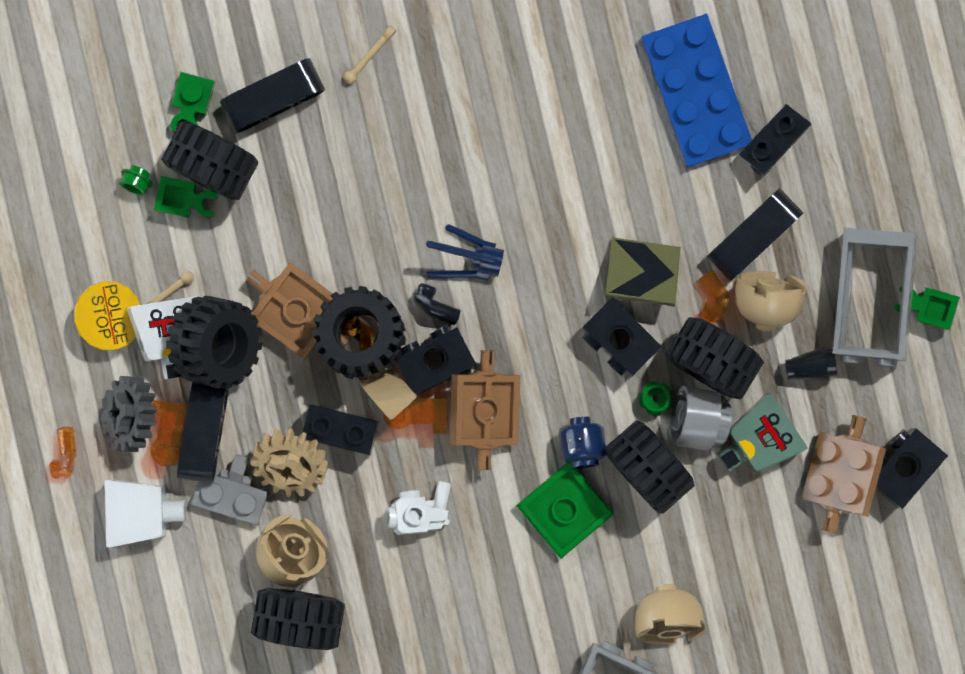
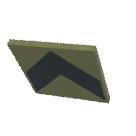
(643, 272)

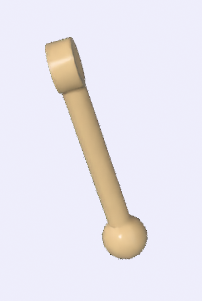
(351, 76)
(186, 278)

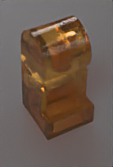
(423, 411)
(167, 446)

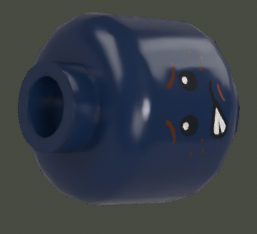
(582, 443)

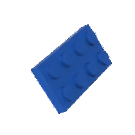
(696, 90)

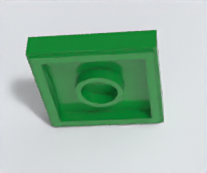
(565, 509)

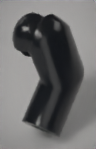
(434, 308)

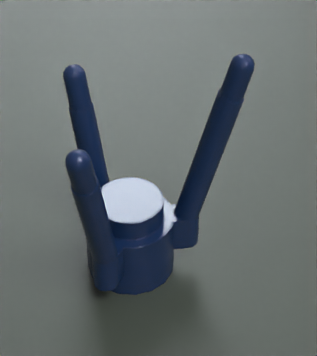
(485, 259)

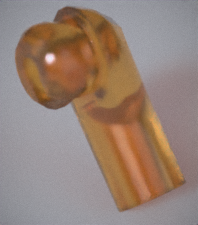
(717, 298)
(361, 331)
(67, 451)

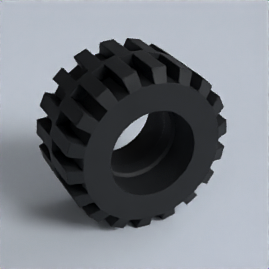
(210, 160)
(339, 312)
(193, 338)
(715, 358)
(649, 466)
(297, 619)

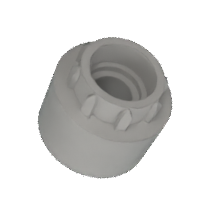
(699, 419)

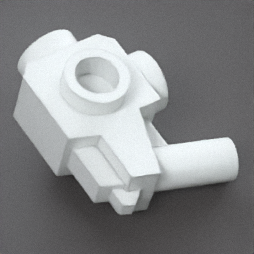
(415, 515)

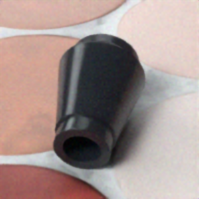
(813, 365)

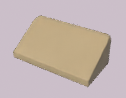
(388, 392)

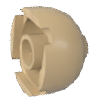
(769, 300)
(291, 551)
(669, 615)

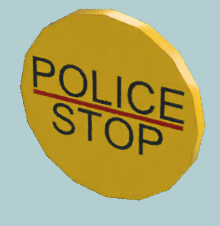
(103, 315)

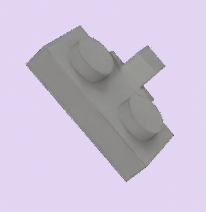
(232, 494)

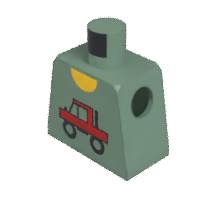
(762, 437)

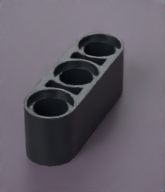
(272, 95)
(755, 234)
(202, 433)

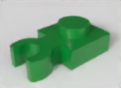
(192, 97)
(179, 197)
(934, 308)

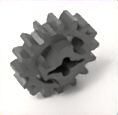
(129, 414)

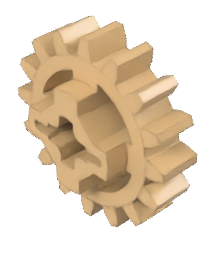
(289, 462)

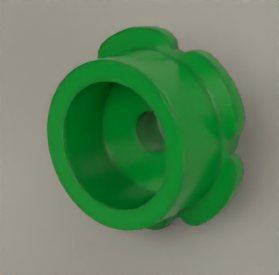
(135, 180)
(646, 398)

